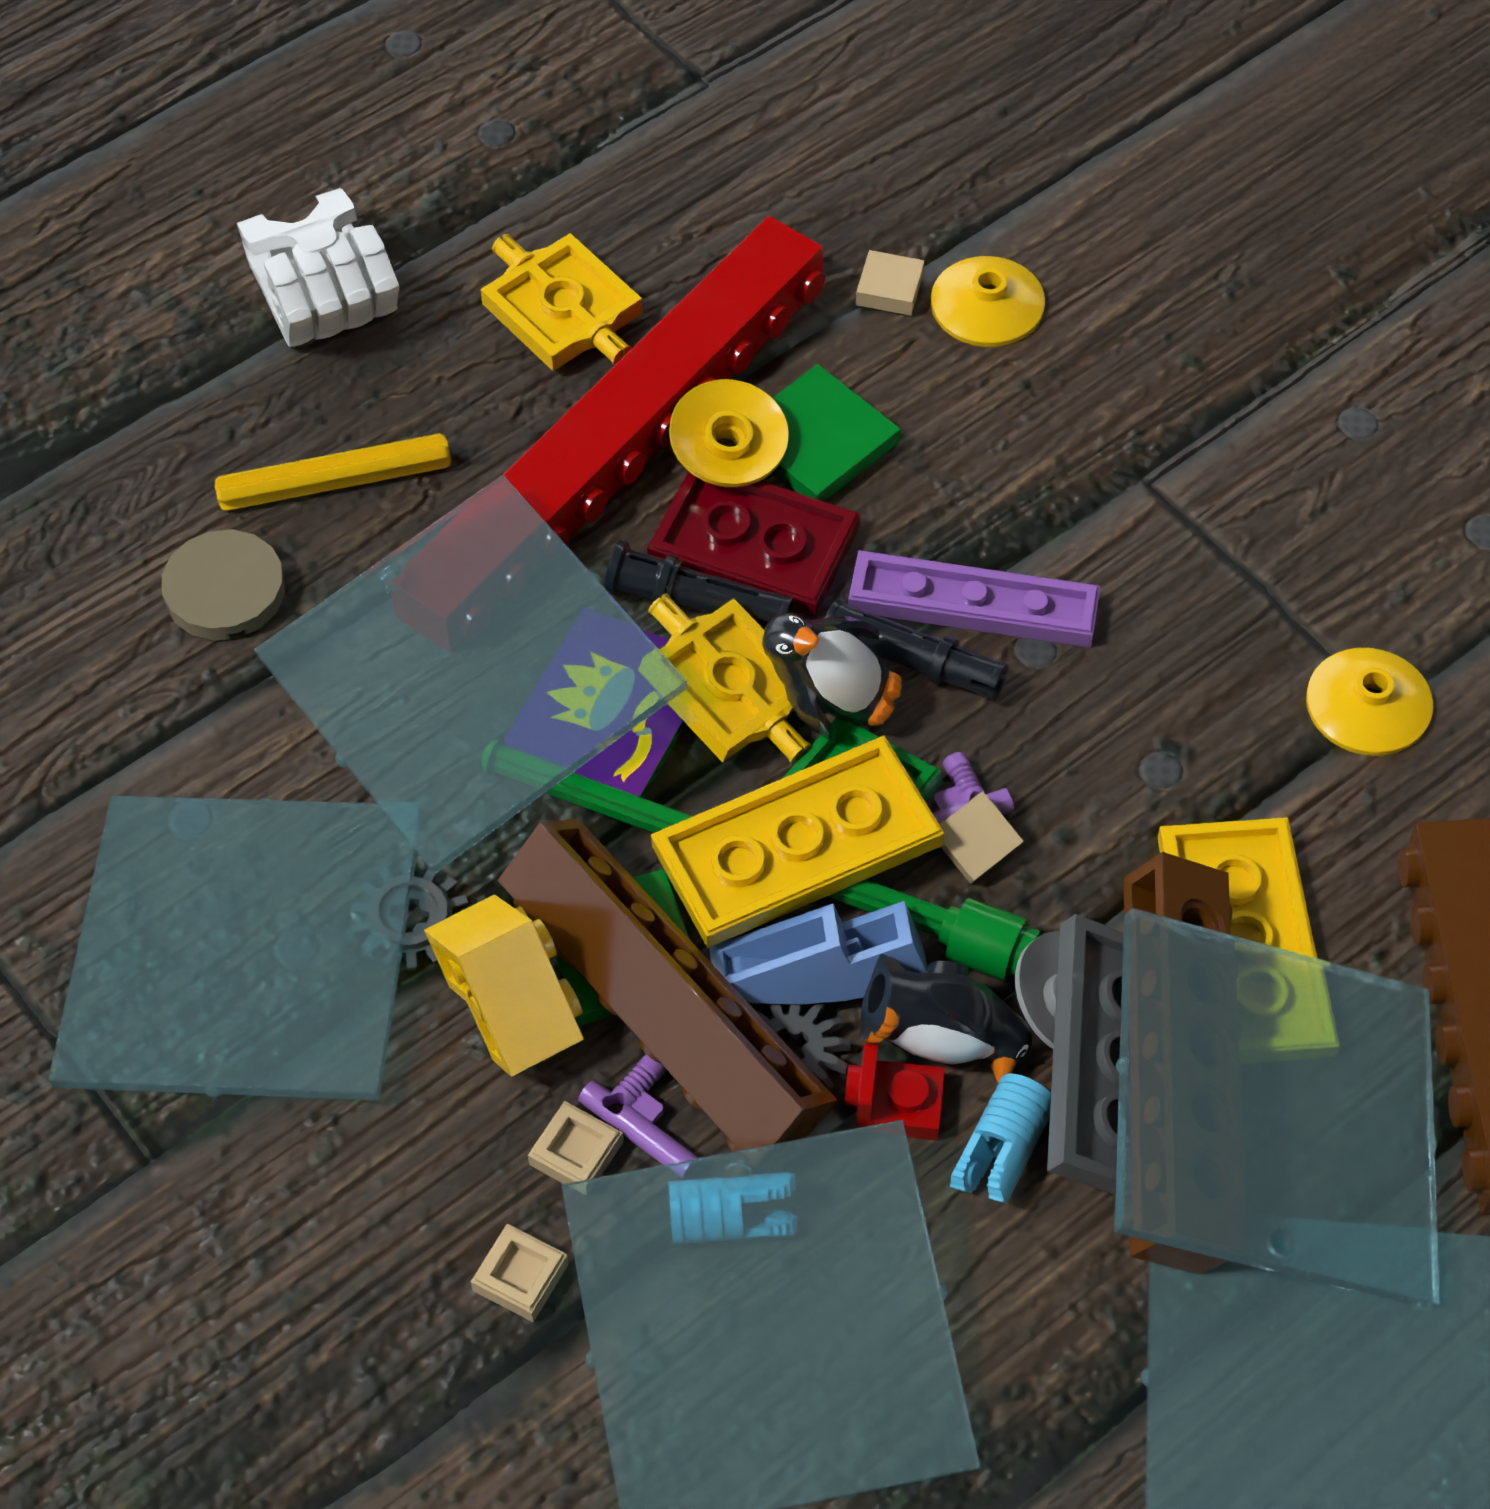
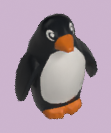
(831, 671)
(942, 1016)

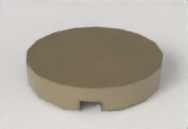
(223, 584)

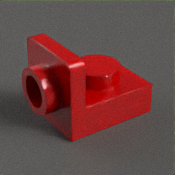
(896, 1092)

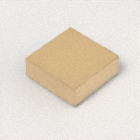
(890, 282)
(978, 837)
(575, 1146)
(520, 1272)

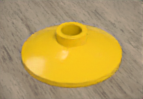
(987, 301)
(731, 412)
(1367, 720)

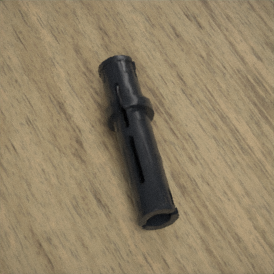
(935, 657)

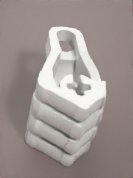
(320, 270)

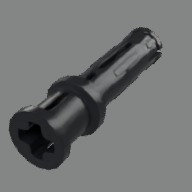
(654, 576)

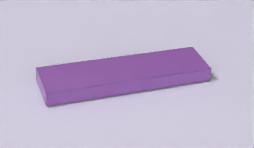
(974, 598)

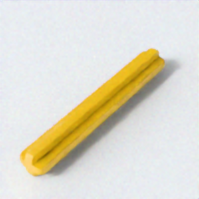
(332, 472)

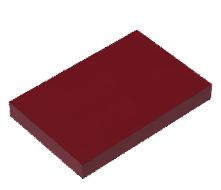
(758, 537)

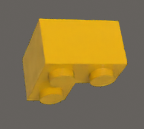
(505, 976)

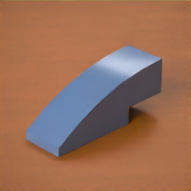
(818, 955)

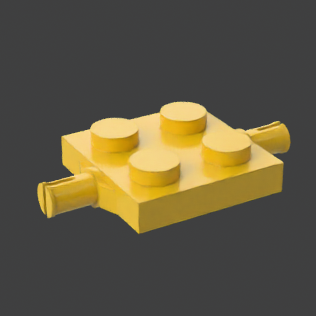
(561, 300)
(729, 678)

